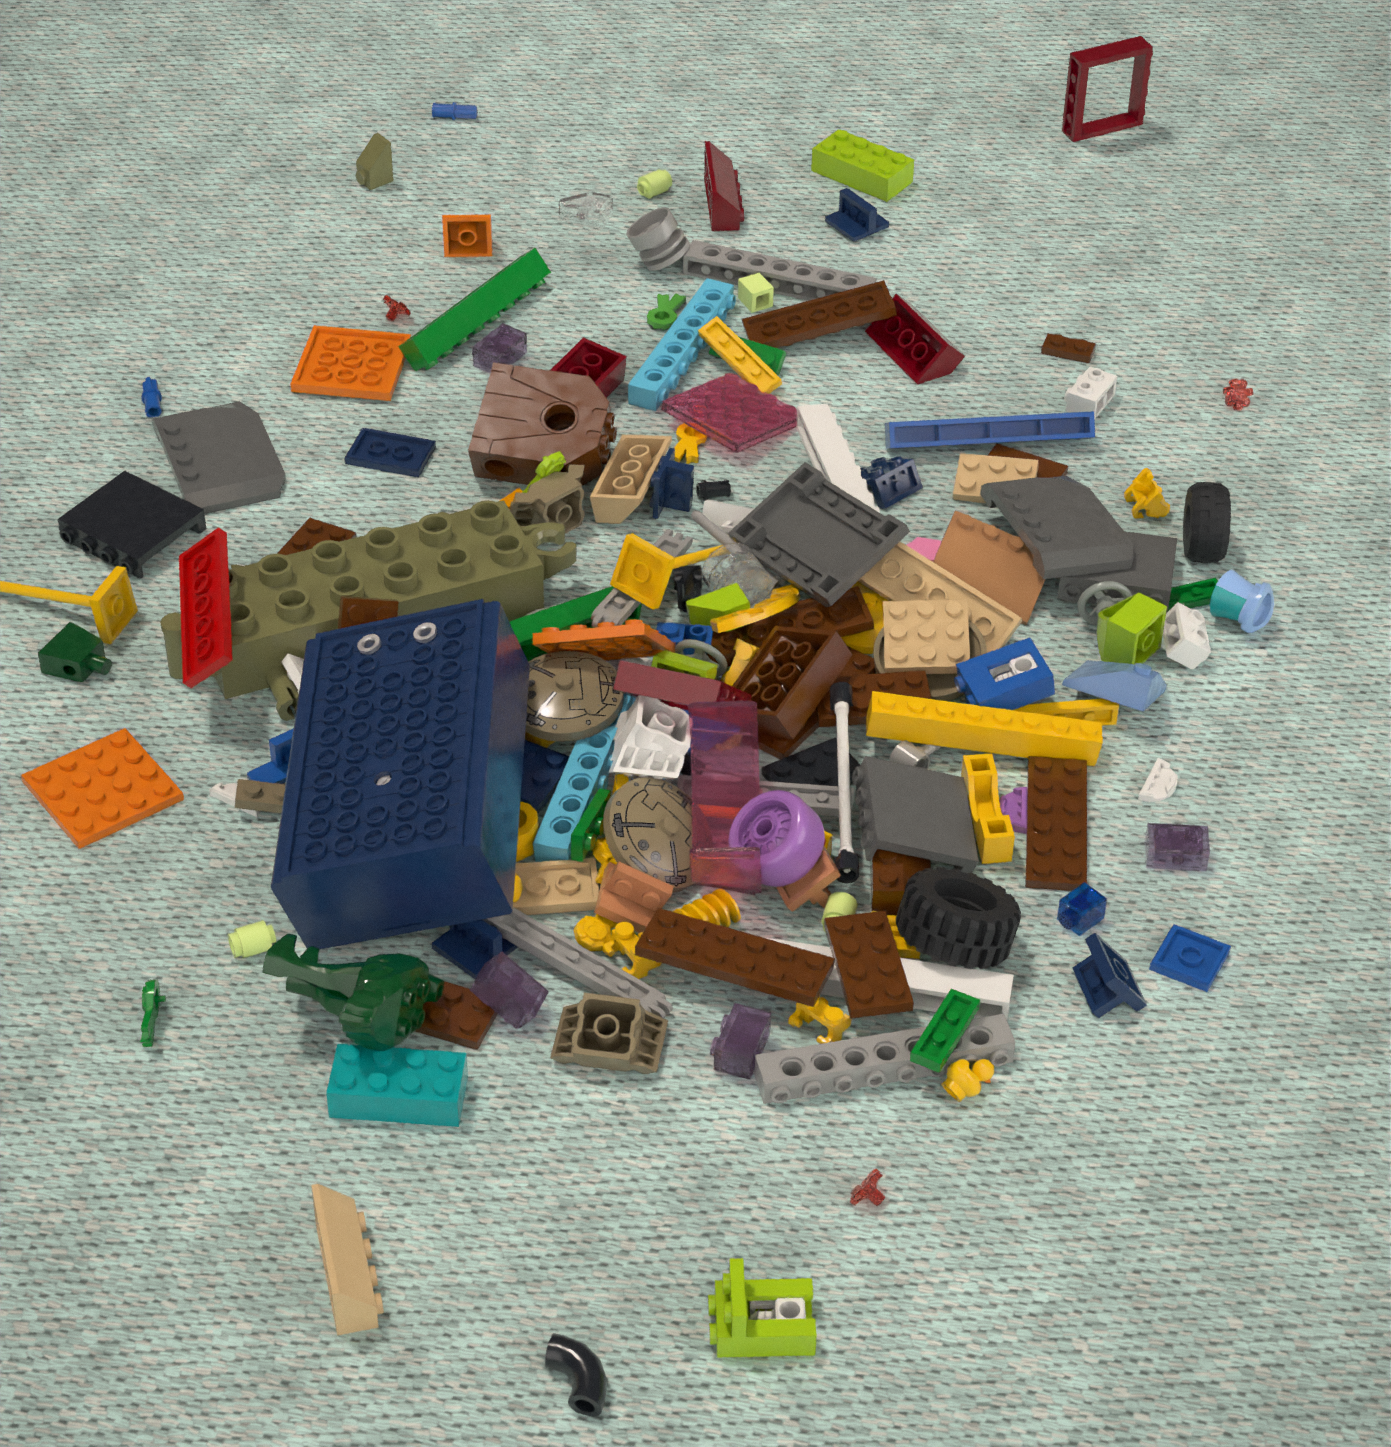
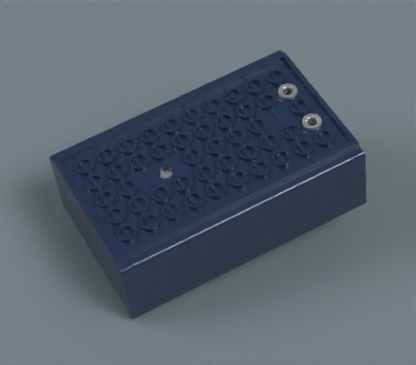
(404, 776)

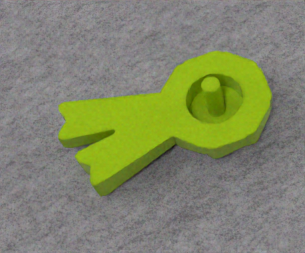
(549, 465)

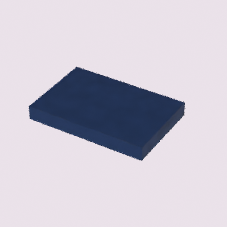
(390, 452)

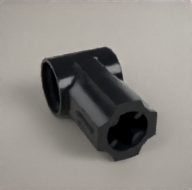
(687, 583)

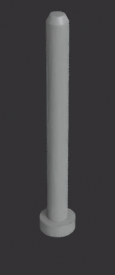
(724, 539)

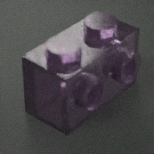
(500, 346)
(1177, 847)
(509, 990)
(741, 1038)

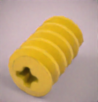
(713, 908)

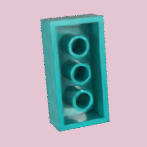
(397, 1085)

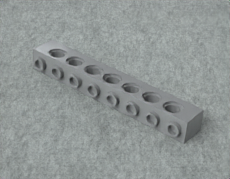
(786, 276)
(872, 1061)

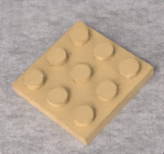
(925, 635)

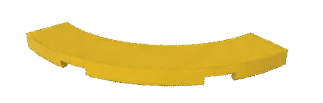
(780, 599)

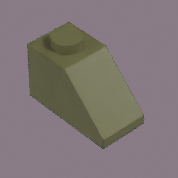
(375, 163)

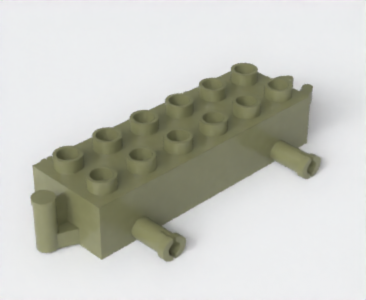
(420, 564)

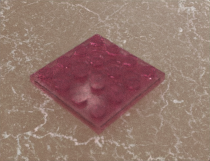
(732, 412)

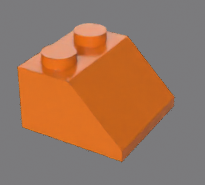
(467, 235)

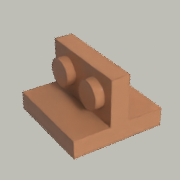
(812, 885)
(630, 895)

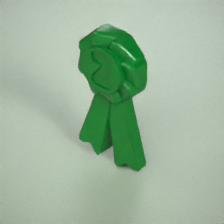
(150, 1004)

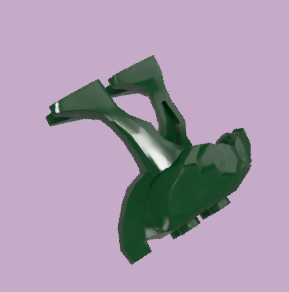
(374, 999)

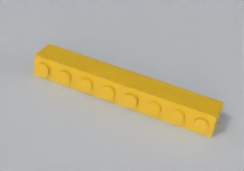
(982, 728)

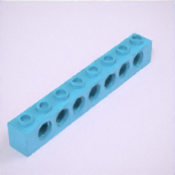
(679, 345)
(580, 781)

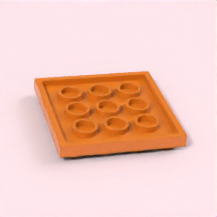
(350, 363)
(606, 640)
(102, 788)

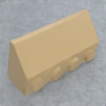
(627, 476)
(345, 1261)

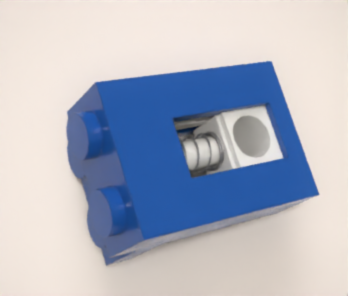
(1006, 677)

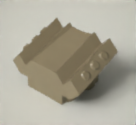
(552, 499)
(610, 1034)

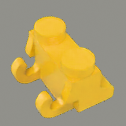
(1147, 495)
(743, 655)
(624, 940)
(828, 1016)

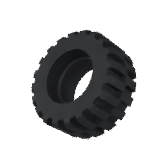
(958, 918)

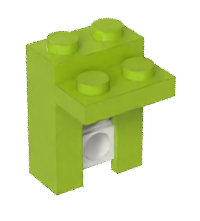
(777, 1310)

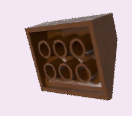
(792, 676)

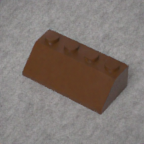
(889, 878)

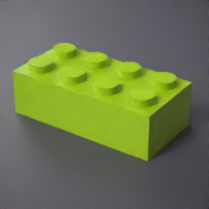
(862, 165)

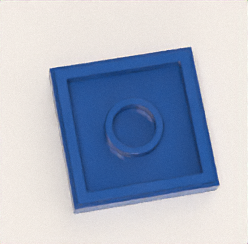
(1190, 958)

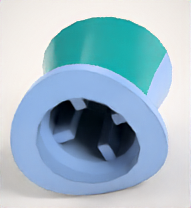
(1242, 601)

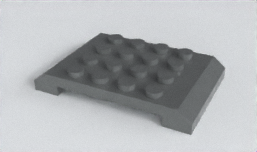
(817, 535)

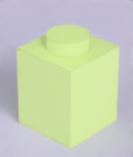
(755, 292)

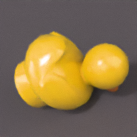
(963, 1081)

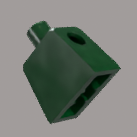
(74, 654)

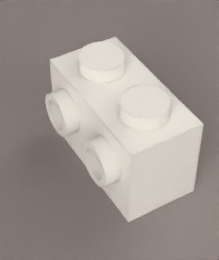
(1091, 391)
(1186, 636)

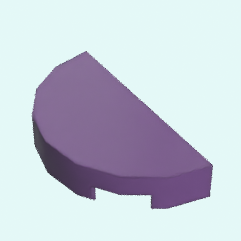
(1015, 806)

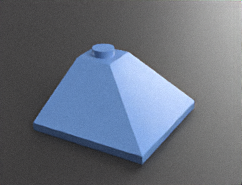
(1118, 682)

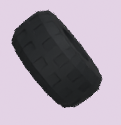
(1206, 522)

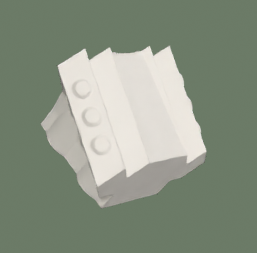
(651, 740)

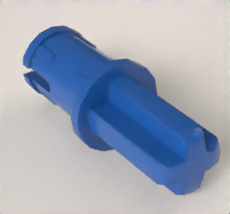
(454, 111)
(151, 397)

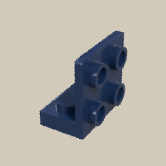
(891, 479)

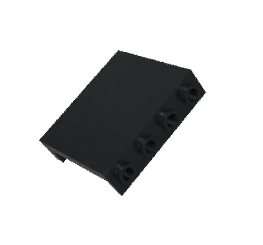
(129, 522)

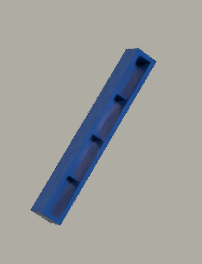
(989, 430)

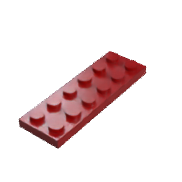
(205, 608)

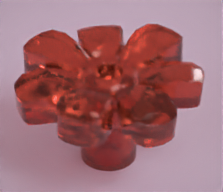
(395, 308)
(1237, 394)
(868, 1189)

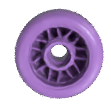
(785, 832)

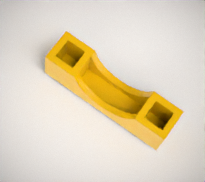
(991, 828)

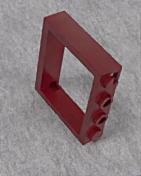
(1077, 85)
(673, 687)

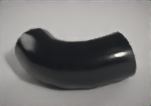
(583, 1370)

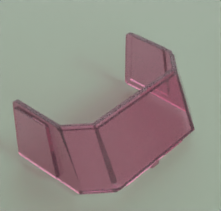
(722, 783)

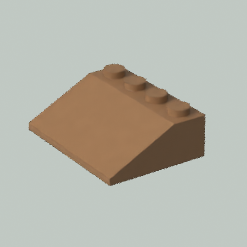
(991, 563)

